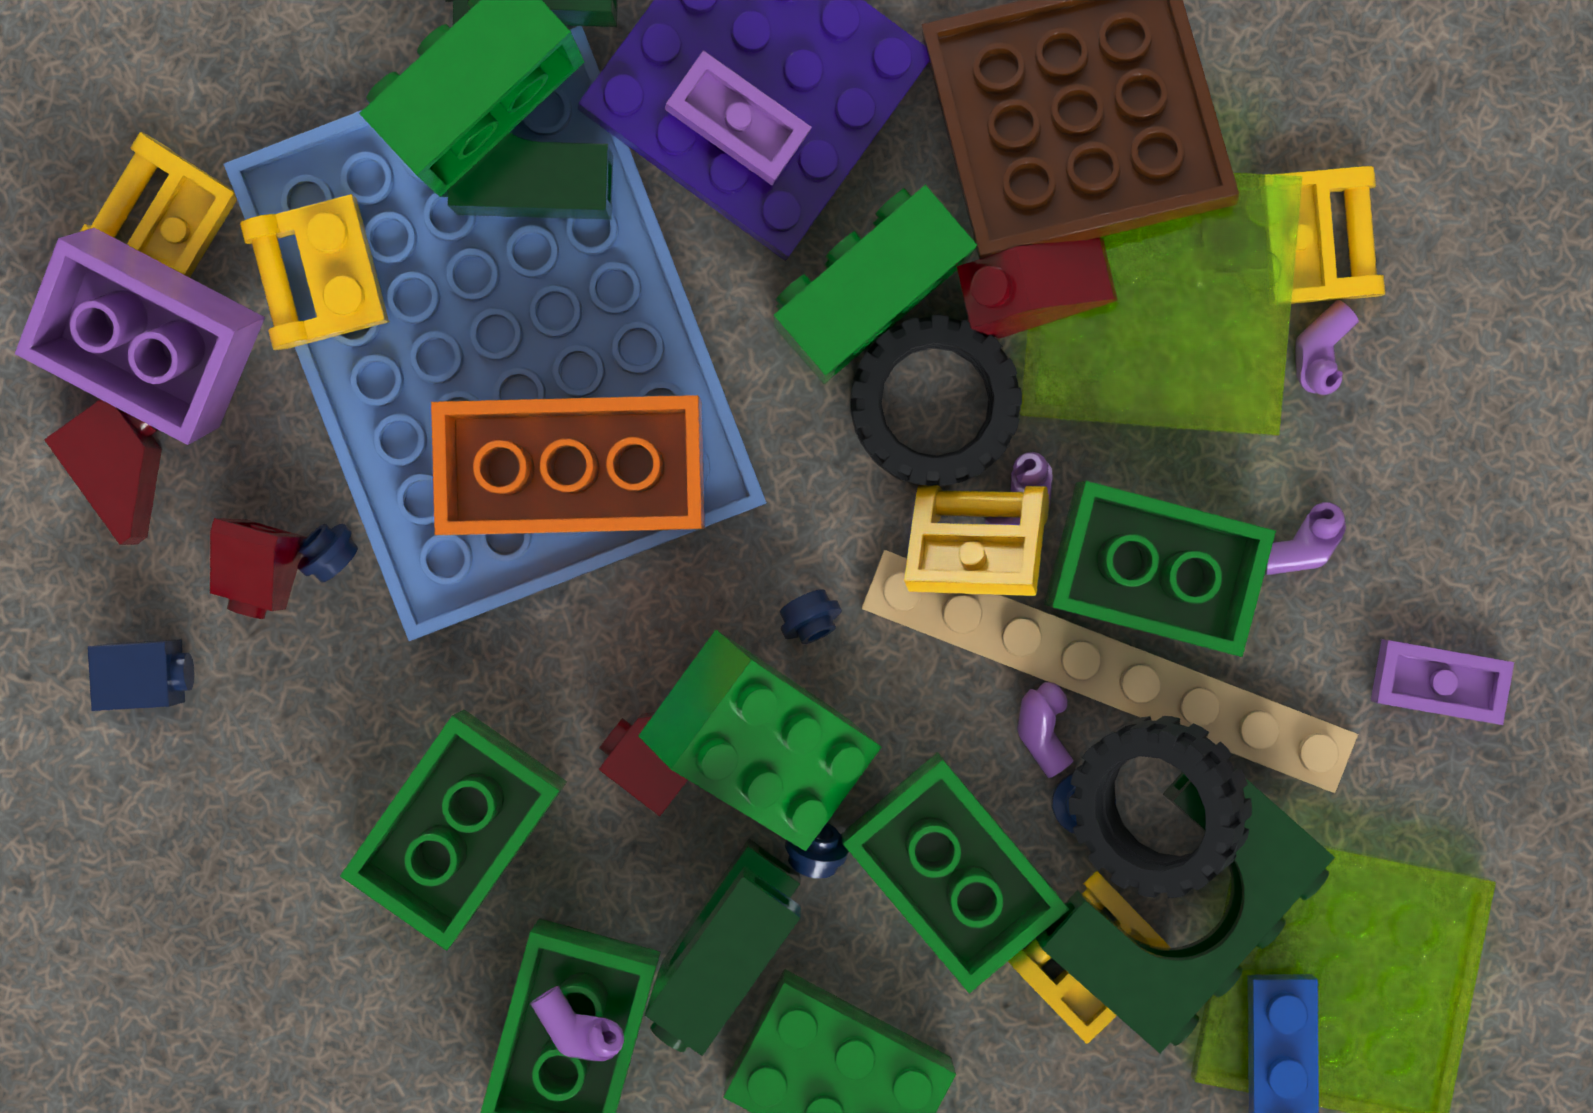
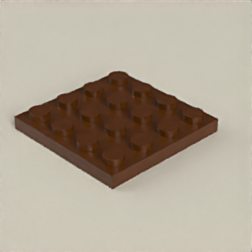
(1077, 119)

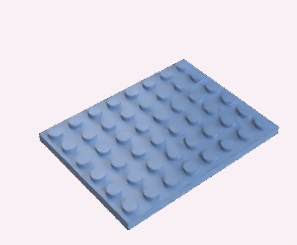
(489, 317)

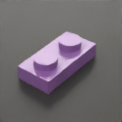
(737, 117)
(1442, 682)

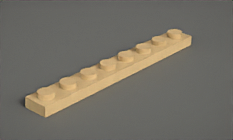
(1116, 674)

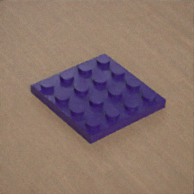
(820, 59)

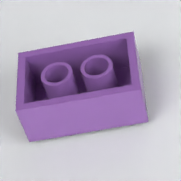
(138, 335)

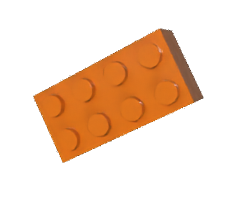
(568, 465)

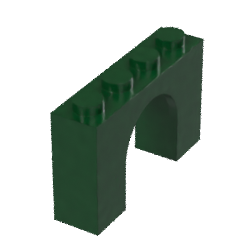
(535, 176)
(723, 949)
(1165, 987)

